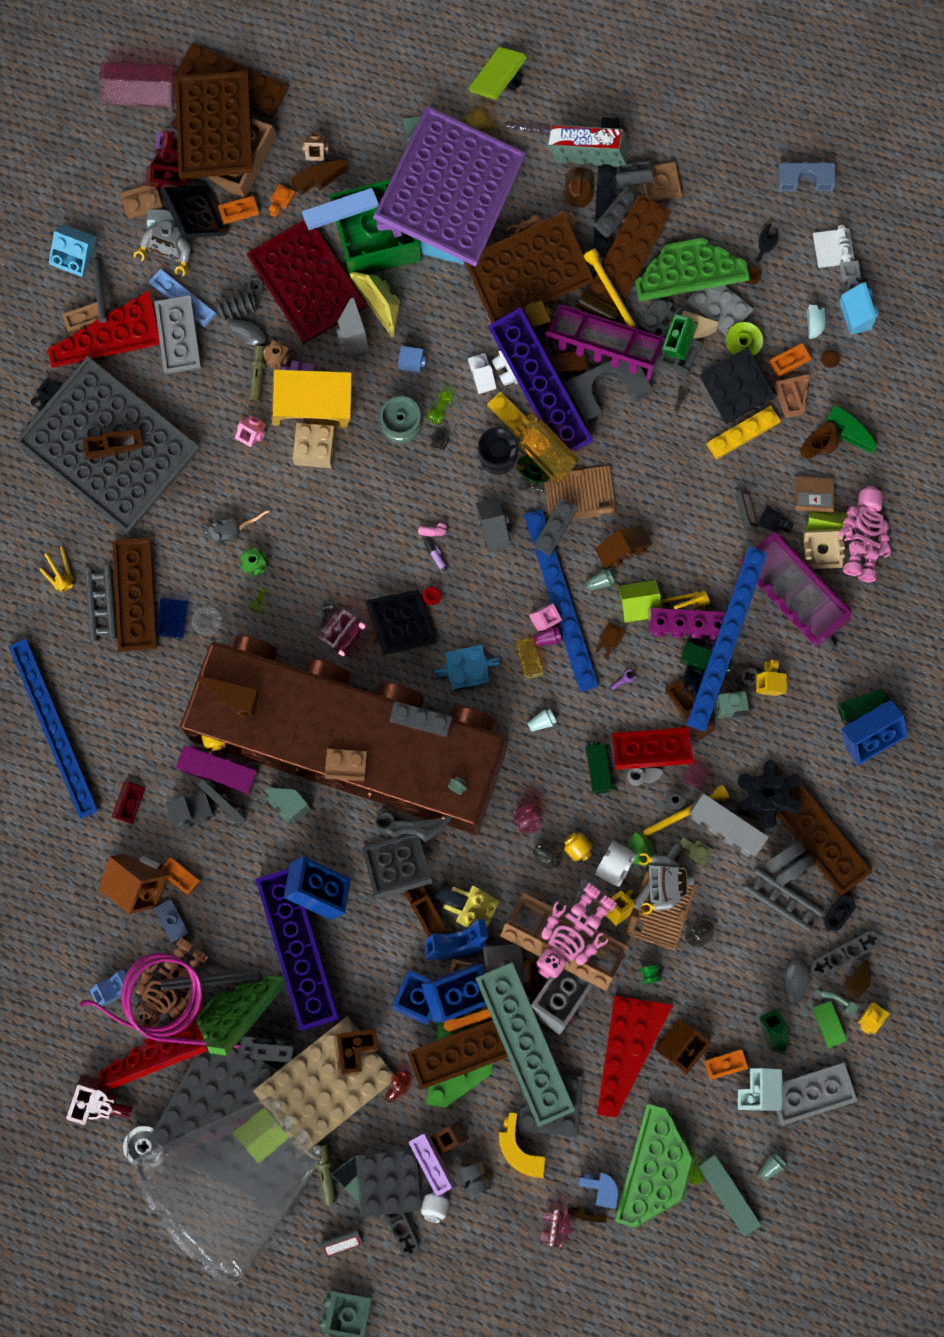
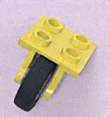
(477, 906)

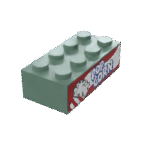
(588, 145)

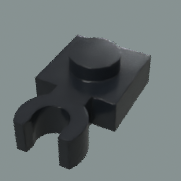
(46, 392)
(692, 679)

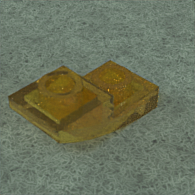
(529, 658)

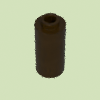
(597, 307)

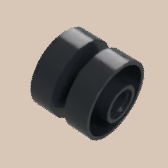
(498, 450)

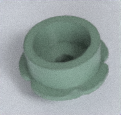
(457, 785)

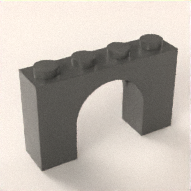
(581, 387)

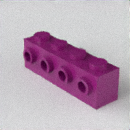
(684, 622)
(217, 770)

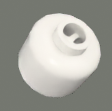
(434, 1207)

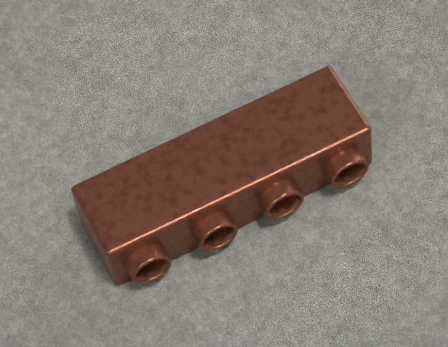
(317, 710)

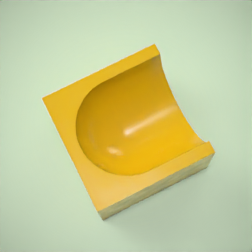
(311, 396)

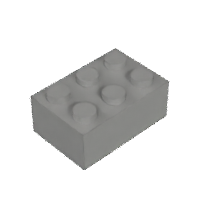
(560, 1000)

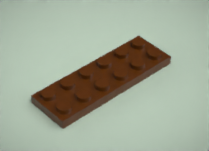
(264, 91)
(631, 248)
(134, 595)
(825, 843)
(457, 1054)

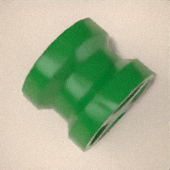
(650, 974)

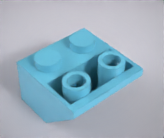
(72, 249)
(858, 309)

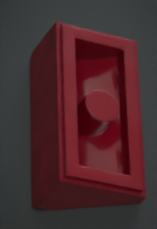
(128, 802)

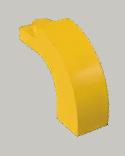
(522, 1162)

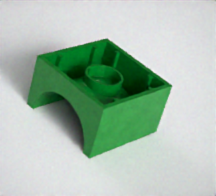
(366, 247)

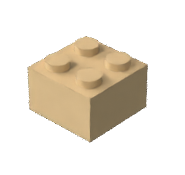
(314, 445)

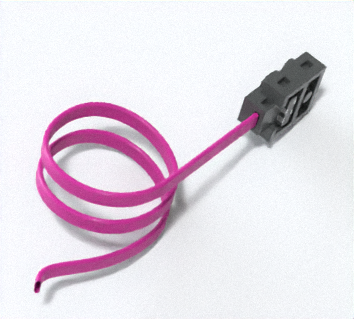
(257, 1044)

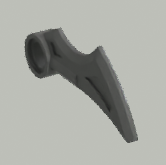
(422, 828)

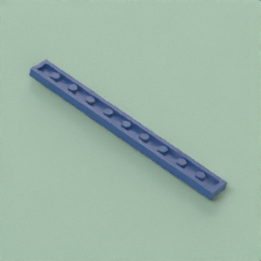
(560, 598)
(726, 639)
(53, 729)

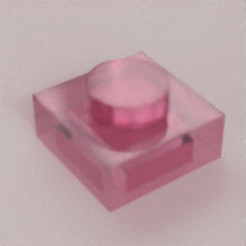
(694, 776)

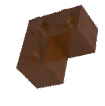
(622, 546)
(348, 1048)

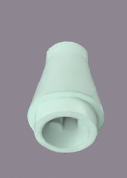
(542, 720)

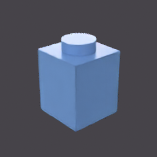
(411, 359)

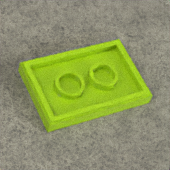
(497, 73)

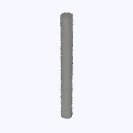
(646, 891)

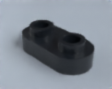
(839, 913)

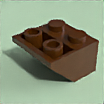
(683, 1046)

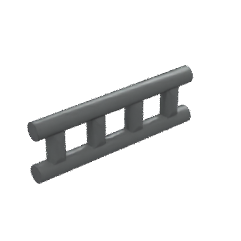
(109, 611)
(795, 899)

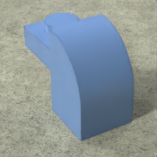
(109, 990)
(607, 1189)

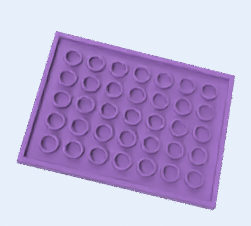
(450, 186)

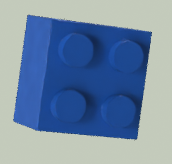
(411, 998)

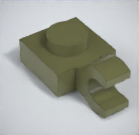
(698, 852)

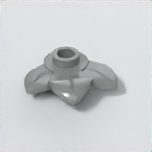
(646, 774)

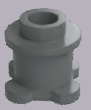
(674, 806)

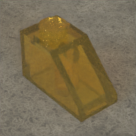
(479, 120)

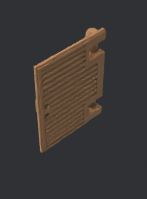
(584, 491)
(662, 926)

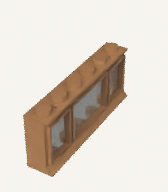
(525, 930)

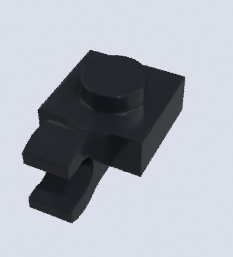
(773, 520)

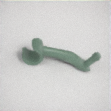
(850, 1006)

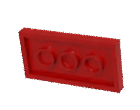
(652, 748)

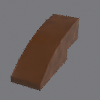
(318, 176)
(569, 363)
(111, 444)
(684, 704)
(424, 910)

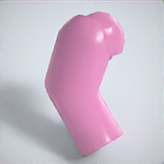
(432, 531)

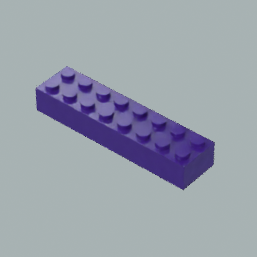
(539, 379)
(297, 954)

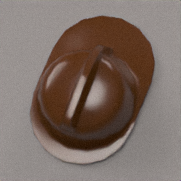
(579, 187)
(822, 441)

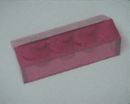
(137, 84)

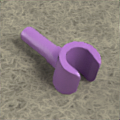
(623, 680)

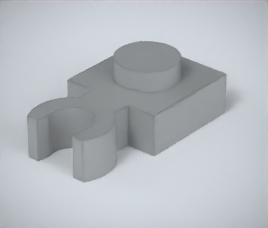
(850, 273)

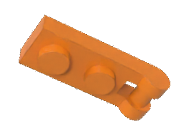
(467, 1019)

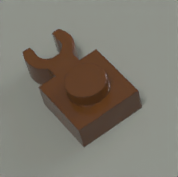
(611, 637)

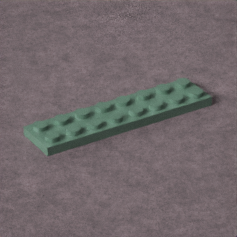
(525, 1044)

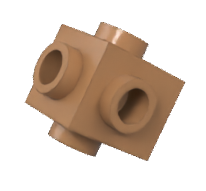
(315, 147)
(277, 360)

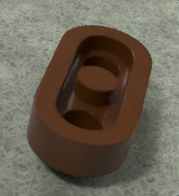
(532, 978)

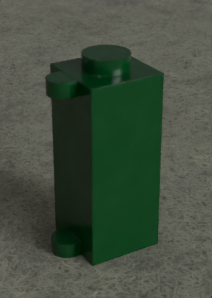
(697, 656)
(855, 708)
(598, 768)
(775, 1030)

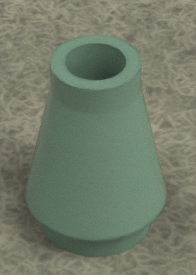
(600, 580)
(772, 1166)

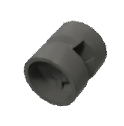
(474, 1179)

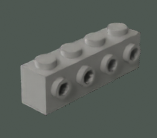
(728, 825)

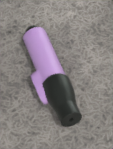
(435, 553)

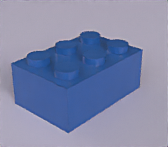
(874, 732)
(317, 888)
(454, 993)

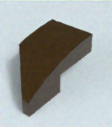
(859, 981)
(579, 1212)

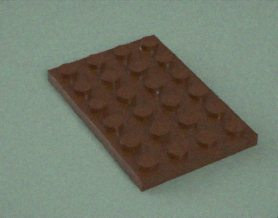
(213, 125)
(529, 268)

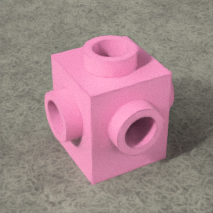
(250, 431)

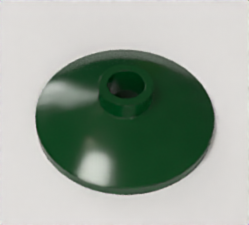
(530, 470)

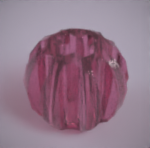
(527, 819)

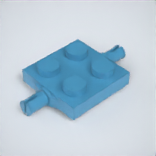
(467, 667)

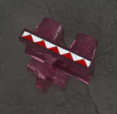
(559, 1228)

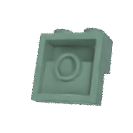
(344, 1314)

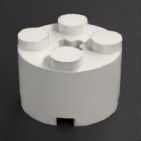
(615, 863)
(135, 1139)

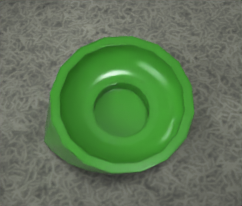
(641, 844)

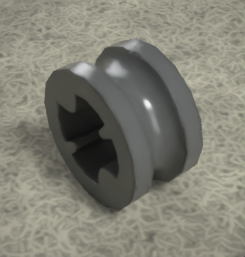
(750, 671)

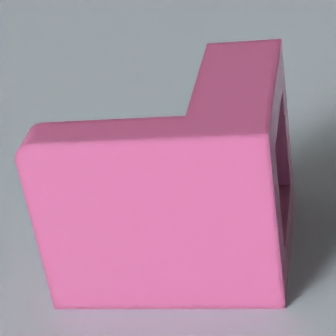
(545, 617)

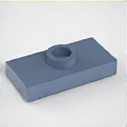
(171, 921)

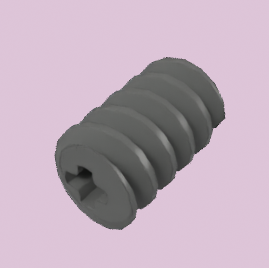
(236, 306)

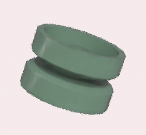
(400, 430)

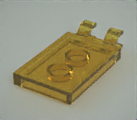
(545, 448)

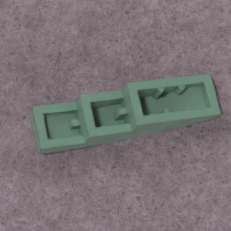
(729, 1195)

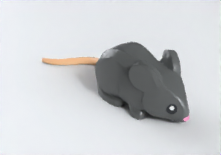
(227, 530)

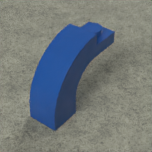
(457, 944)

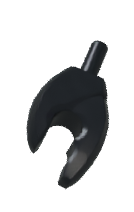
(766, 244)

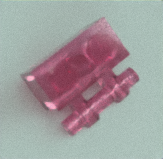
(340, 631)

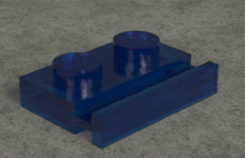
(172, 618)

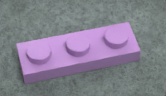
(432, 1164)

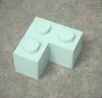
(764, 1091)

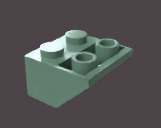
(289, 802)

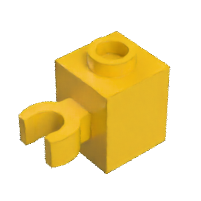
(770, 681)
(623, 908)
(872, 1018)

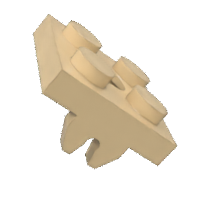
(832, 558)

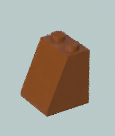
(132, 883)

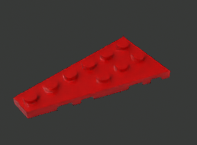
(125, 331)
(630, 1039)
(153, 1056)

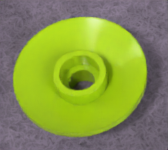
(744, 331)

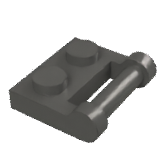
(672, 363)

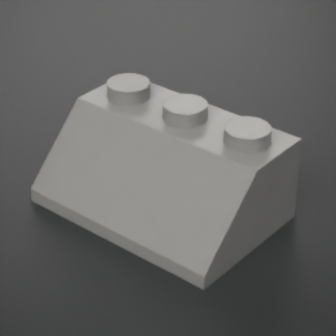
(351, 331)

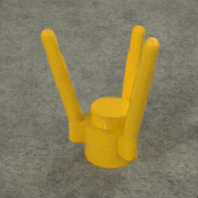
(63, 581)
(697, 599)

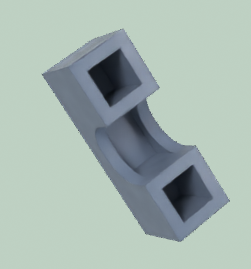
(820, 173)

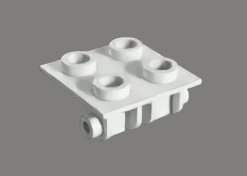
(833, 247)

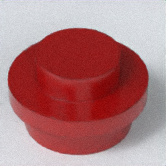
(431, 595)

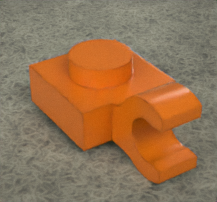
(281, 198)

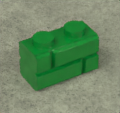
(679, 337)

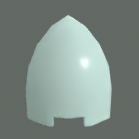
(156, 216)
(816, 321)

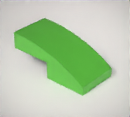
(829, 1024)

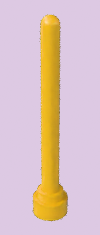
(593, 258)
(718, 795)

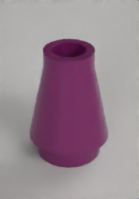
(548, 637)

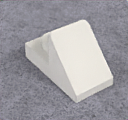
(482, 373)

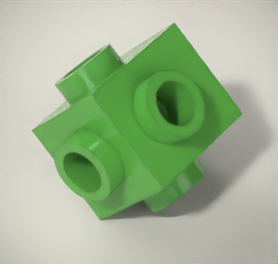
(257, 567)

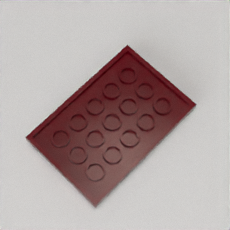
(304, 280)

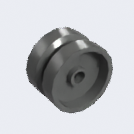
(792, 865)

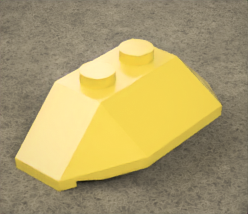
(379, 299)

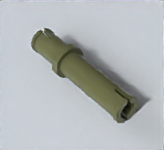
(257, 373)
(325, 1176)

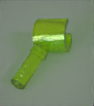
(257, 601)

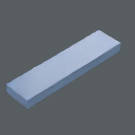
(340, 209)
(171, 289)

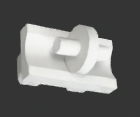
(507, 377)

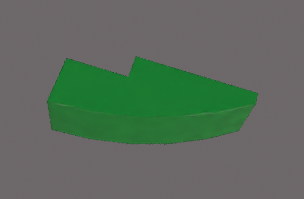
(852, 430)

